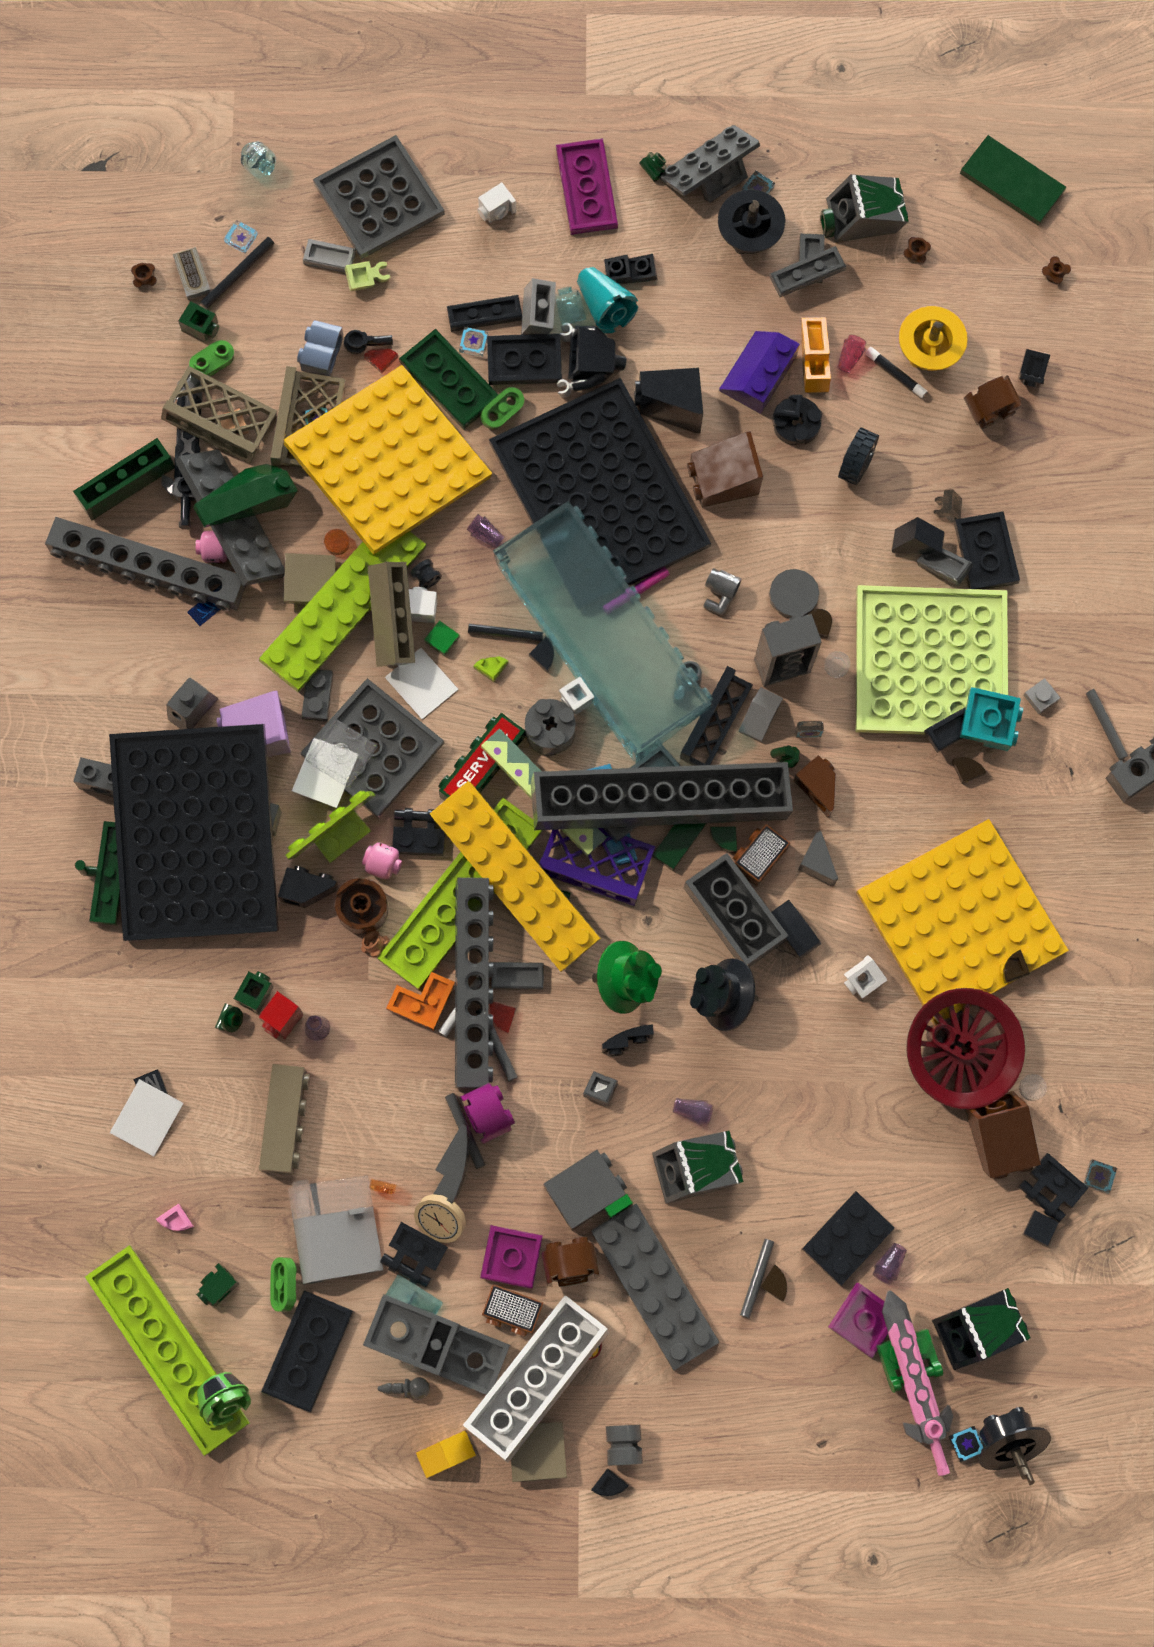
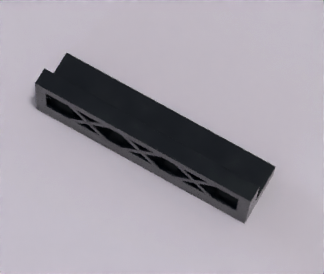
(705, 719)

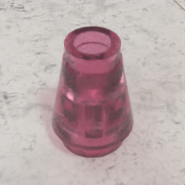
(851, 352)

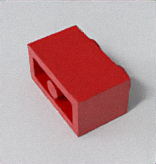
(280, 1016)

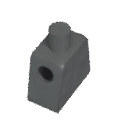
(190, 704)

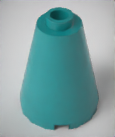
(606, 300)

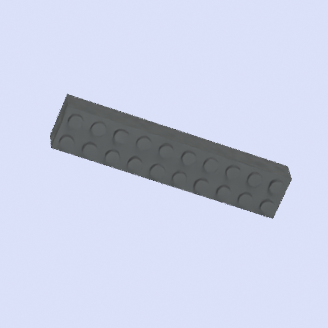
(660, 796)

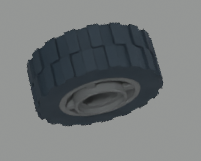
(858, 456)

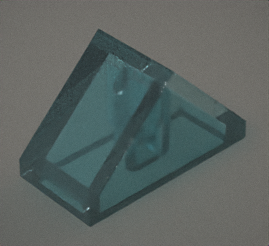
(413, 1295)

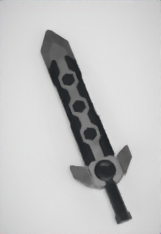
(185, 445)

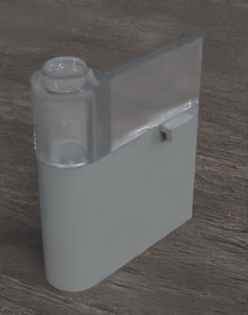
(335, 1229)

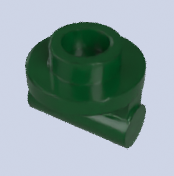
(654, 165)
(786, 754)
(229, 1019)

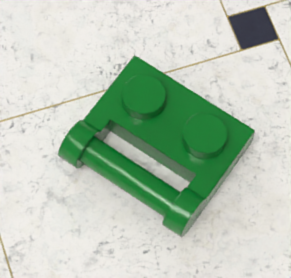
(890, 1362)

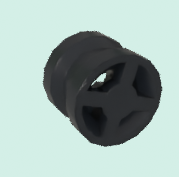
(426, 574)

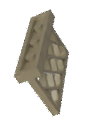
(288, 409)
(205, 428)

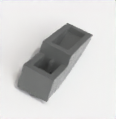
(454, 1165)

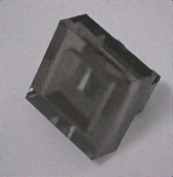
(951, 505)

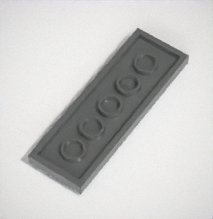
(241, 539)
(655, 1286)

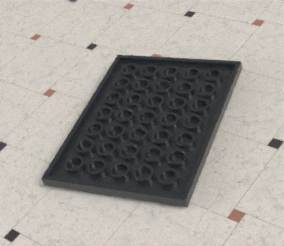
(612, 470)
(194, 832)

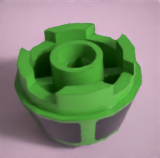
(221, 1398)

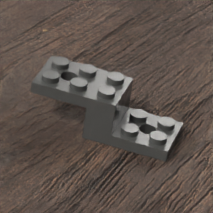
(436, 1344)

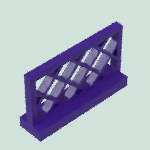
(594, 880)

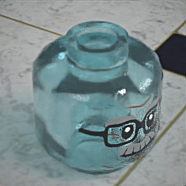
(258, 159)

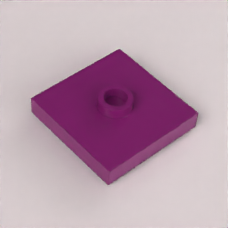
(511, 1257)
(861, 1320)

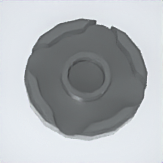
(794, 593)

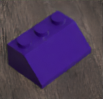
(760, 369)

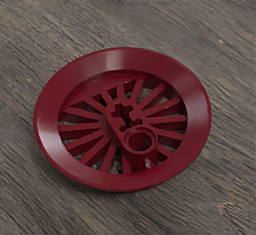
(1000, 1070)

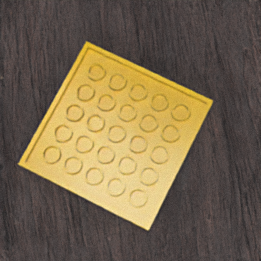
(387, 459)
(961, 916)

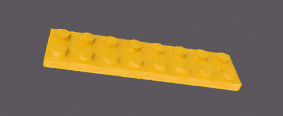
(515, 876)

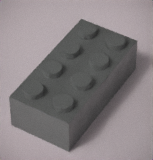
(787, 649)
(735, 911)

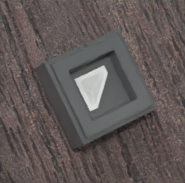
(600, 1088)

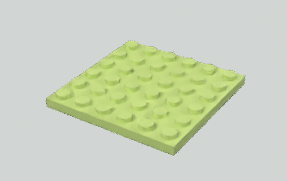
(924, 653)

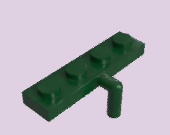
(106, 887)

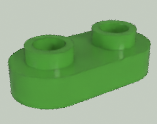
(213, 360)
(501, 408)
(283, 1284)

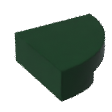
(725, 838)

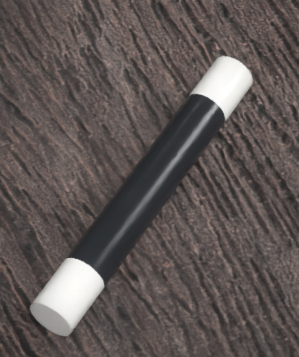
(896, 372)

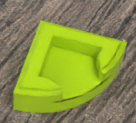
(491, 667)

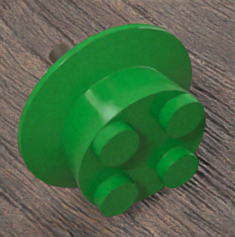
(626, 977)

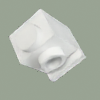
(496, 203)
(576, 695)
(873, 978)

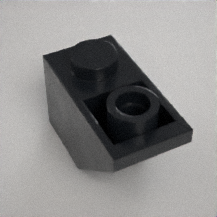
(305, 889)

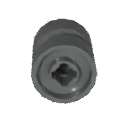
(624, 1445)

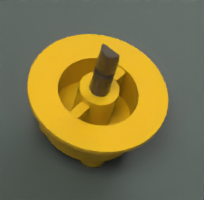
(932, 338)

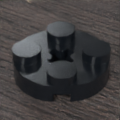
(799, 433)

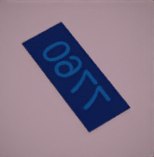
(203, 612)

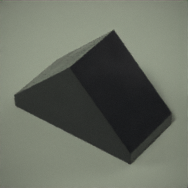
(918, 538)

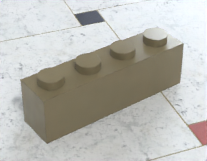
(391, 614)
(282, 1119)

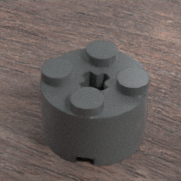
(560, 736)

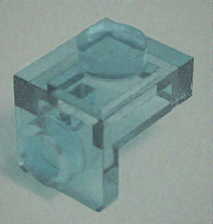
(569, 305)

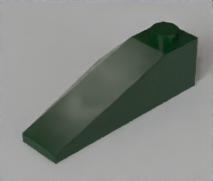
(246, 495)

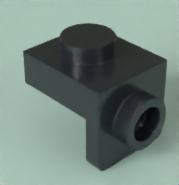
(1033, 367)

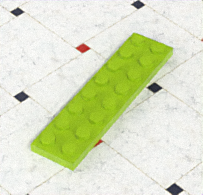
(332, 613)
(431, 927)
(160, 1343)

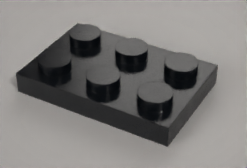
(524, 359)
(988, 546)
(848, 1238)

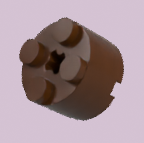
(993, 400)
(368, 893)
(570, 1262)

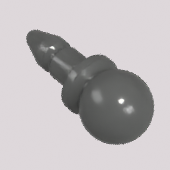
(417, 1388)

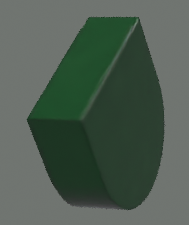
(827, 222)

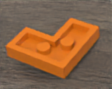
(422, 1008)

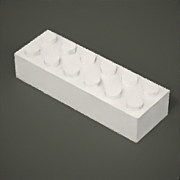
(536, 1379)

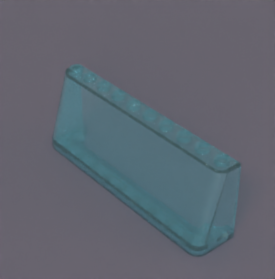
(602, 630)

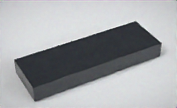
(484, 313)

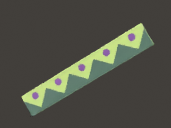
(521, 770)

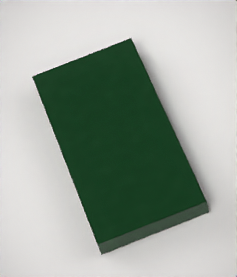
(1013, 180)
(448, 378)

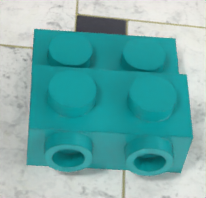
(991, 719)

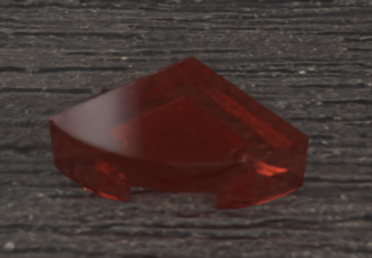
(381, 358)
(502, 1016)

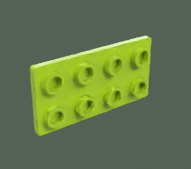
(339, 833)

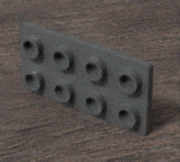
(713, 166)

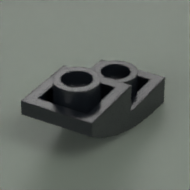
(631, 270)
(800, 935)
(619, 1042)

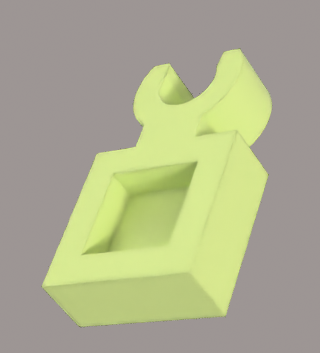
(362, 275)

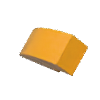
(815, 355)

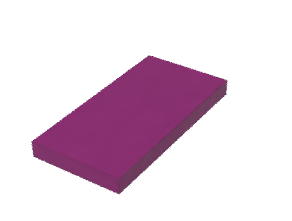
(586, 186)

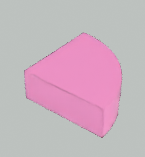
(175, 1219)

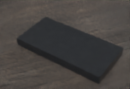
(307, 1351)

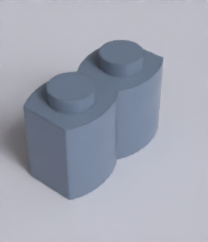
(321, 348)

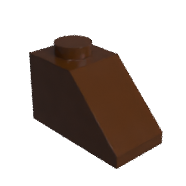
(818, 783)

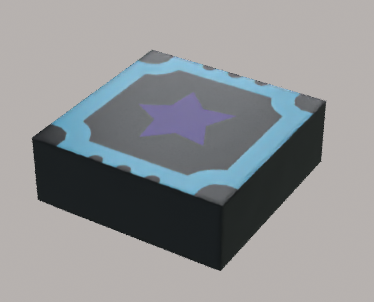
(966, 1443)

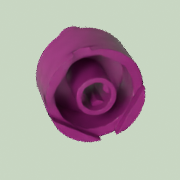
(487, 1112)

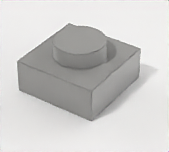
(1041, 696)

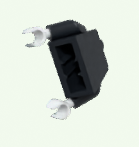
(590, 358)

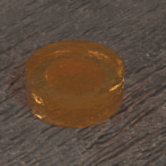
(336, 542)
(382, 1186)

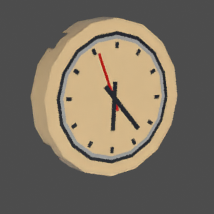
(439, 1218)

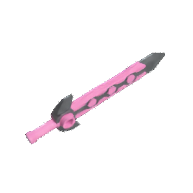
(930, 1424)

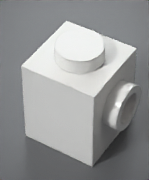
(423, 605)

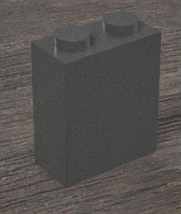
(585, 1189)

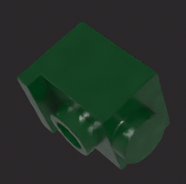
(196, 315)
(250, 982)
(216, 1286)

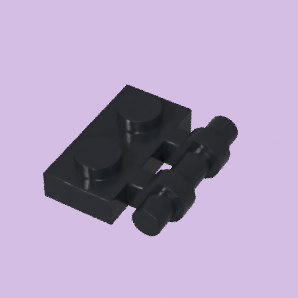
(417, 840)
(1058, 1181)
(418, 1247)

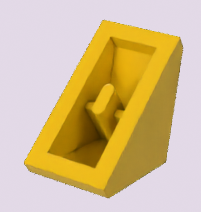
(445, 1454)

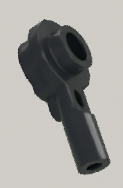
(357, 341)

